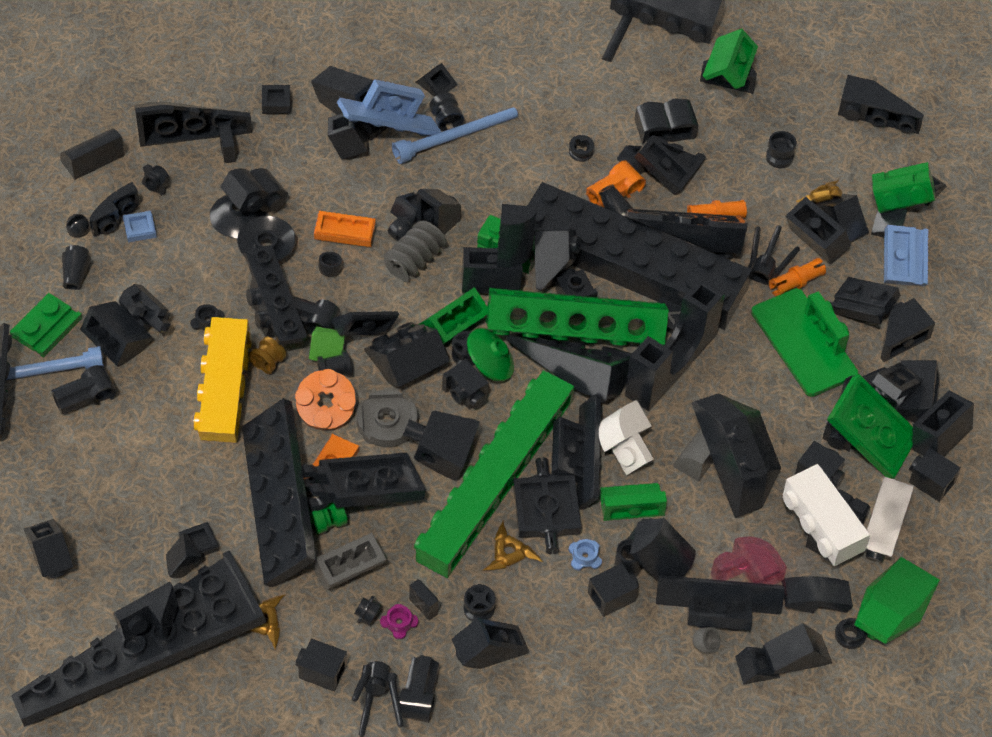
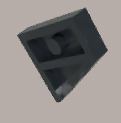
(668, 162)

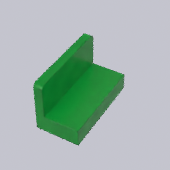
(731, 58)
(632, 501)

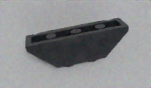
(739, 451)

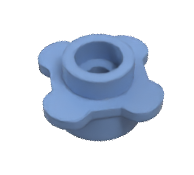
(586, 546)

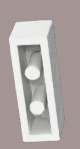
(825, 515)

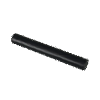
(617, 37)

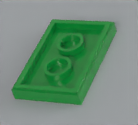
(872, 426)

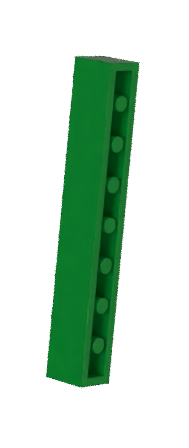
(492, 476)

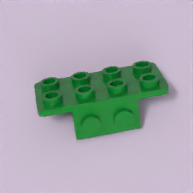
(807, 339)

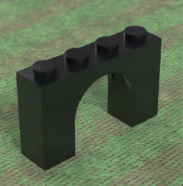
(657, 367)

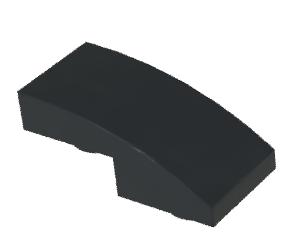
(106, 215)
(810, 592)

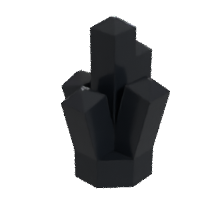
(145, 308)

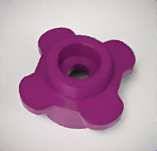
(395, 613)

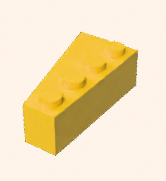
(223, 379)

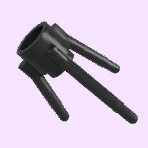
(764, 266)
(376, 679)

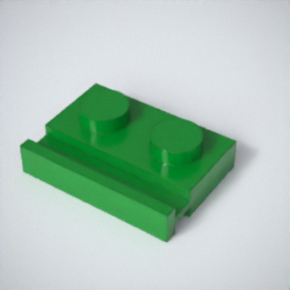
(46, 325)

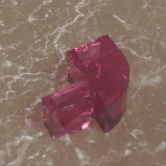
(753, 558)

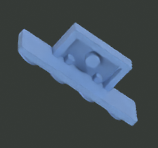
(391, 107)

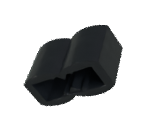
(667, 120)
(254, 190)

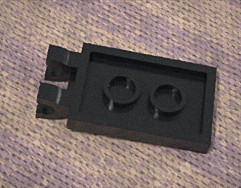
(363, 481)

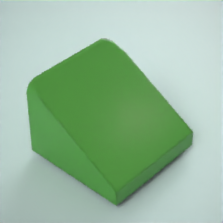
(325, 343)

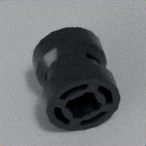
(446, 110)
(781, 149)

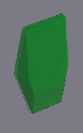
(896, 601)

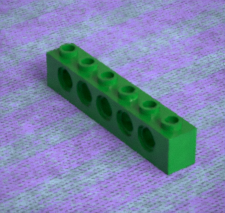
(504, 301)

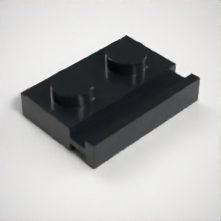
(864, 300)

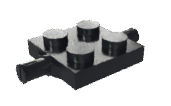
(546, 506)

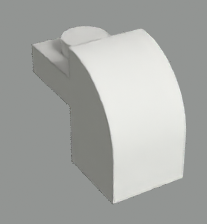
(622, 435)

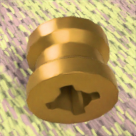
(267, 355)

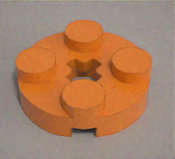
(328, 383)

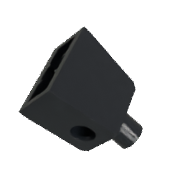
(443, 442)

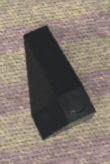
(588, 370)

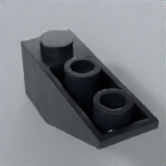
(874, 104)

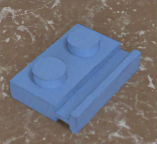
(905, 255)

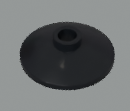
(227, 220)
(267, 230)

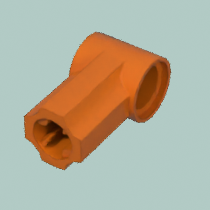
(623, 177)

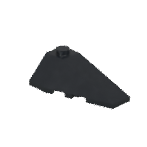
(176, 122)
(709, 231)

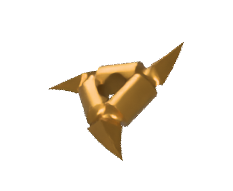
(824, 192)
(503, 559)
(271, 626)

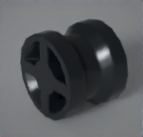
(460, 349)
(479, 596)

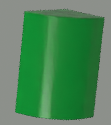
(457, 315)

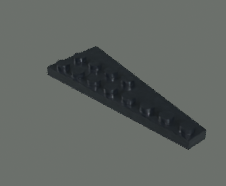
(209, 611)

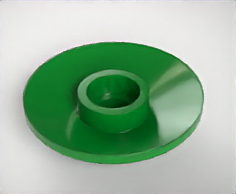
(490, 354)

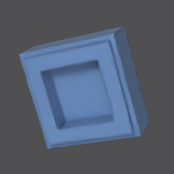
(139, 226)

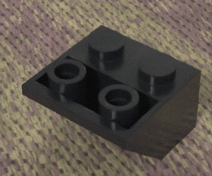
(407, 353)

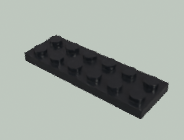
(278, 493)

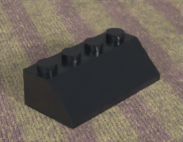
(687, 17)

